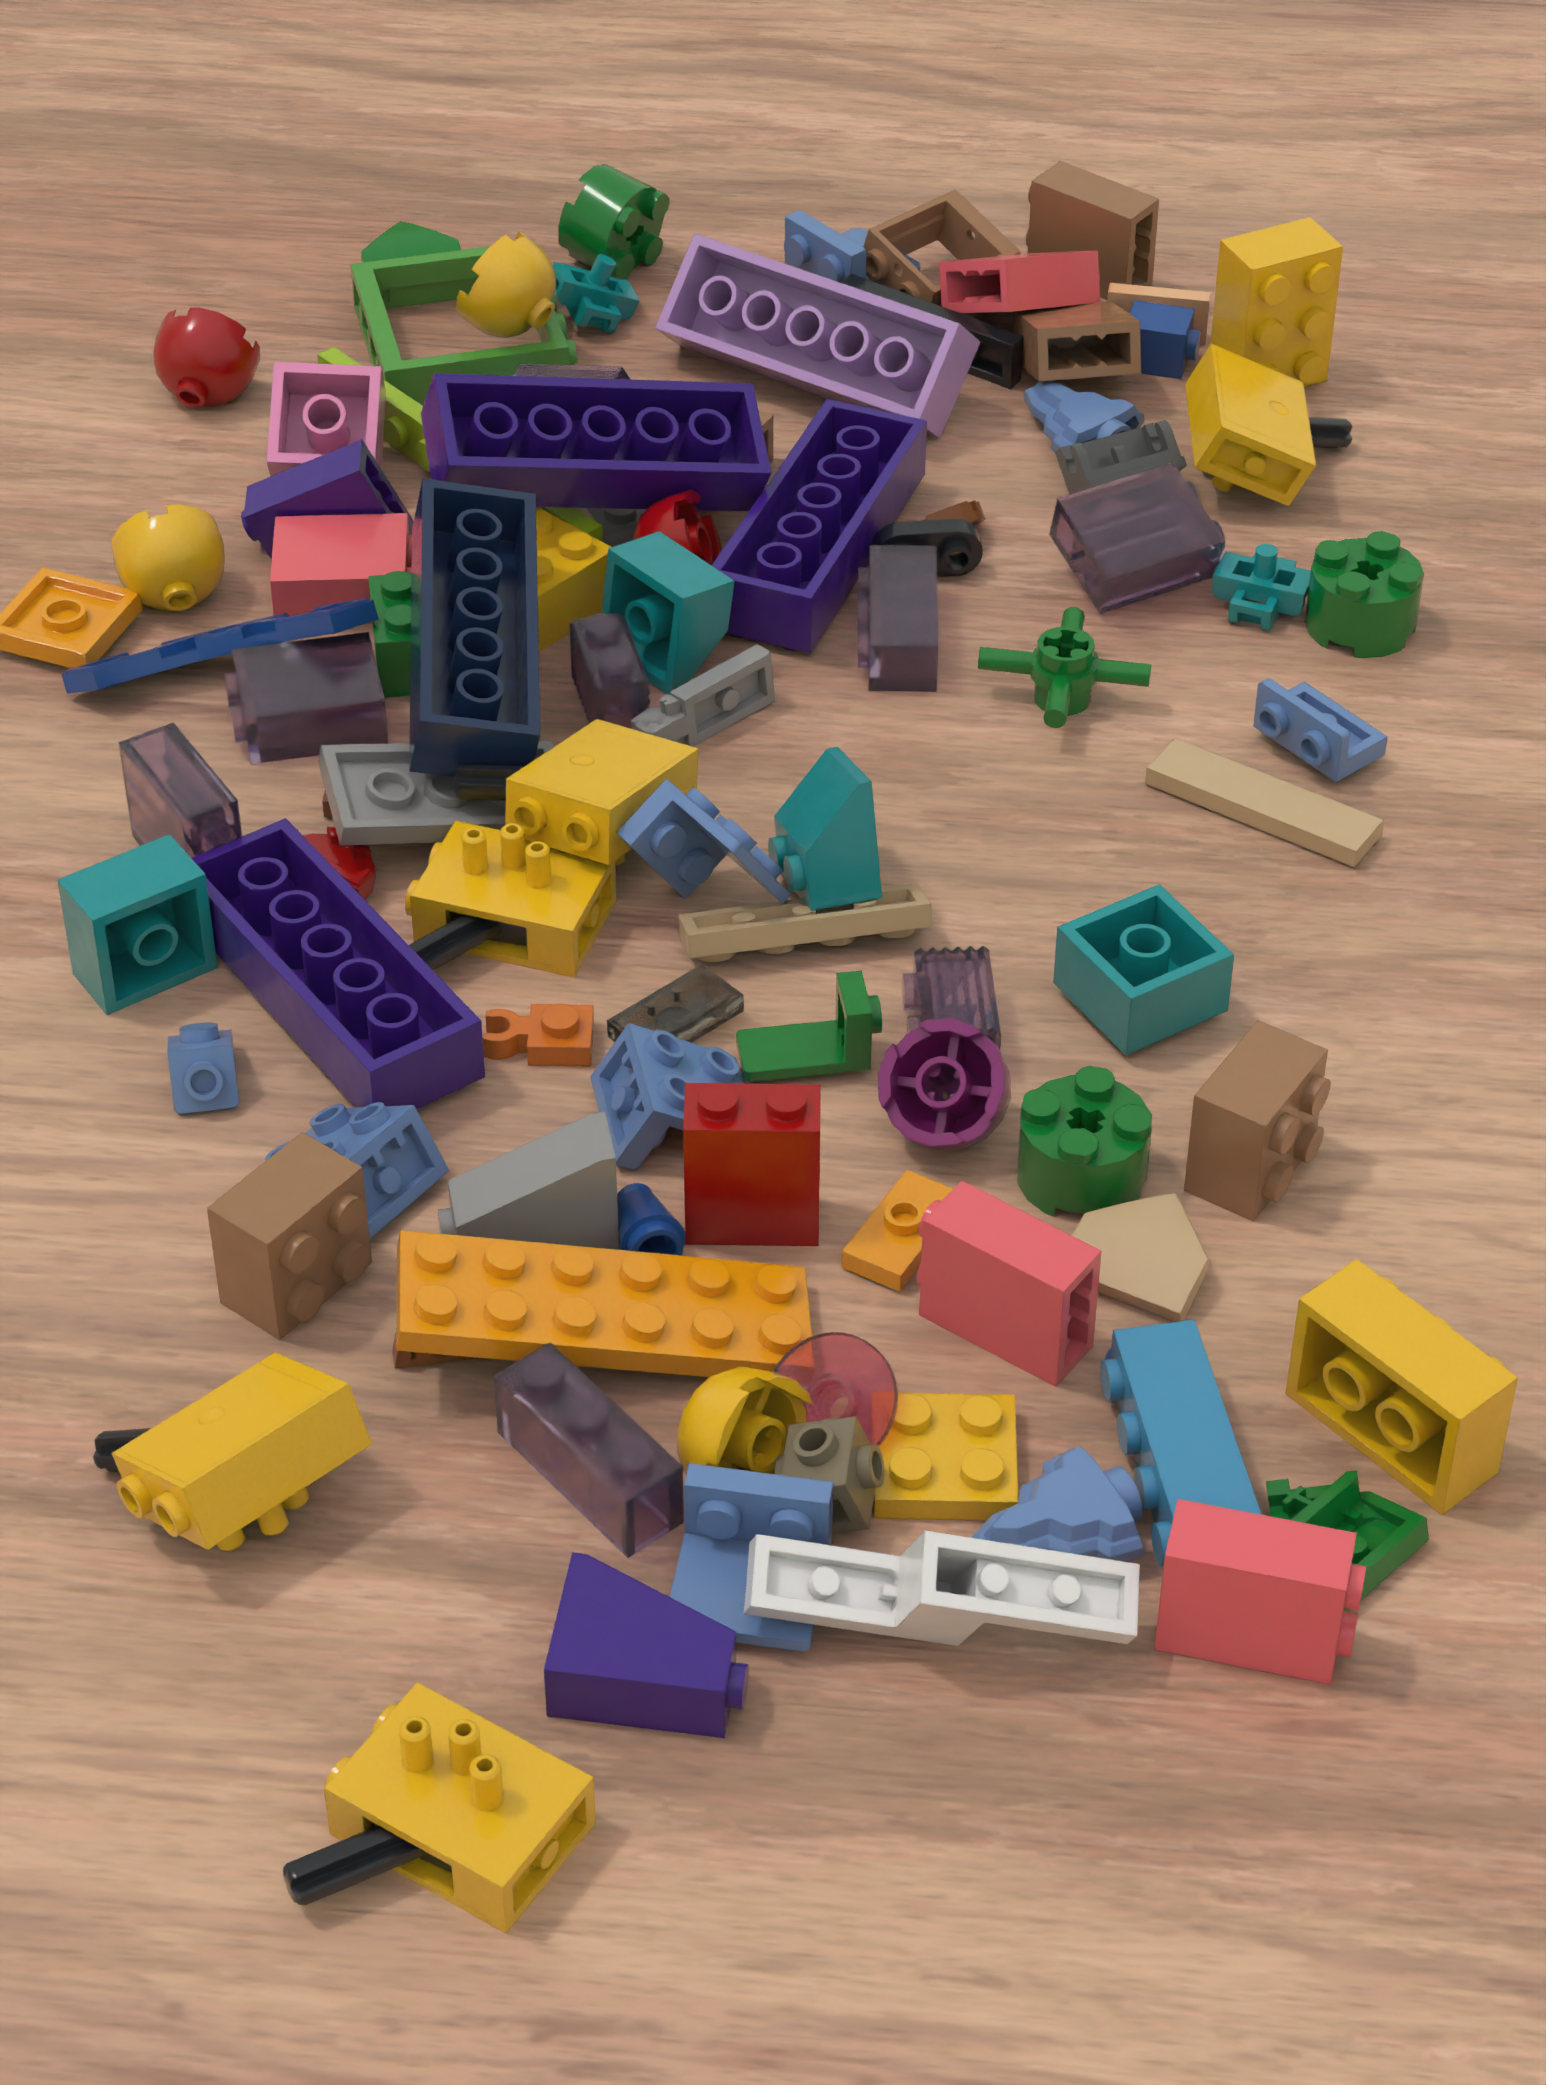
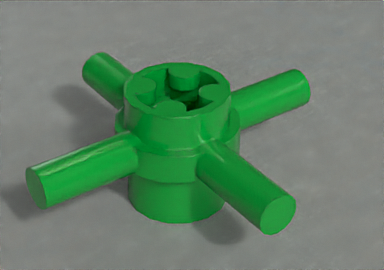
(1064, 668)

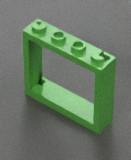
(431, 280)

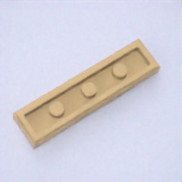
(1264, 802)

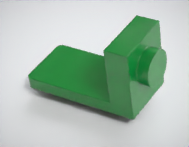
(816, 1046)

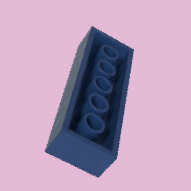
(473, 628)

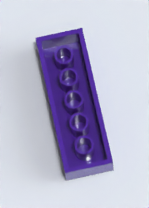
(598, 439)
(817, 521)
(337, 973)

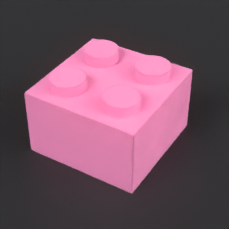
(323, 410)

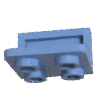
(825, 251)

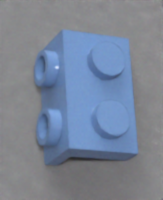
(1317, 729)

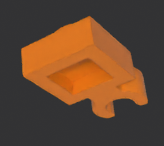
(549, 1035)

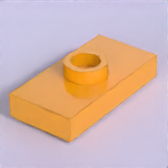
(889, 1242)

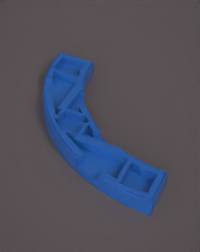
(219, 642)

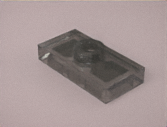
(683, 1007)

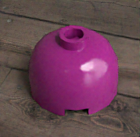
(945, 1085)

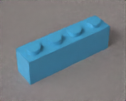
(1173, 1424)

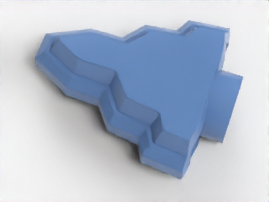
(1079, 416)
(1073, 1511)

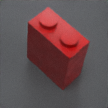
(751, 1164)

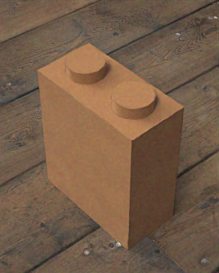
(1092, 213)
(1079, 341)

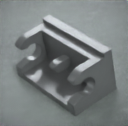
(1118, 456)

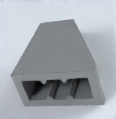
(542, 1192)

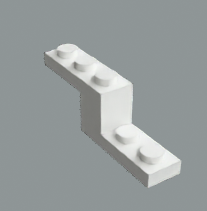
(942, 1589)

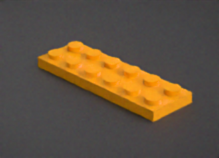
(595, 1305)

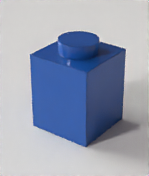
(1166, 338)

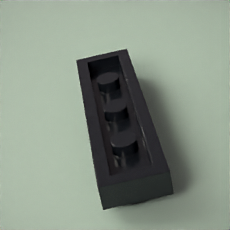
(999, 350)

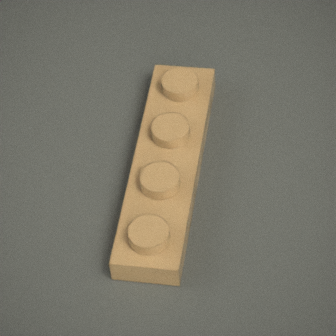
(779, 926)

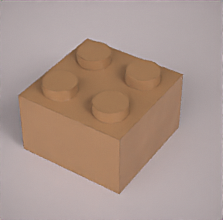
(1256, 1120)
(290, 1235)

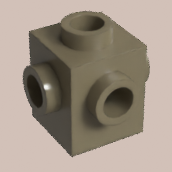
(840, 1454)

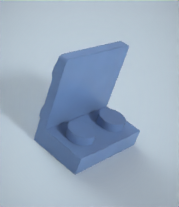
(686, 843)
(644, 1087)
(392, 1149)
(721, 1518)

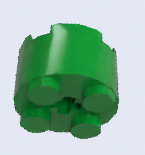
(615, 219)
(1364, 594)
(1083, 1143)

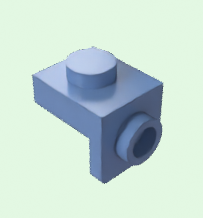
(202, 1068)

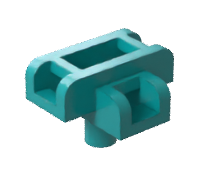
(595, 294)
(1263, 580)

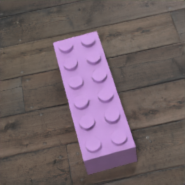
(817, 333)

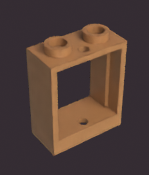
(943, 219)

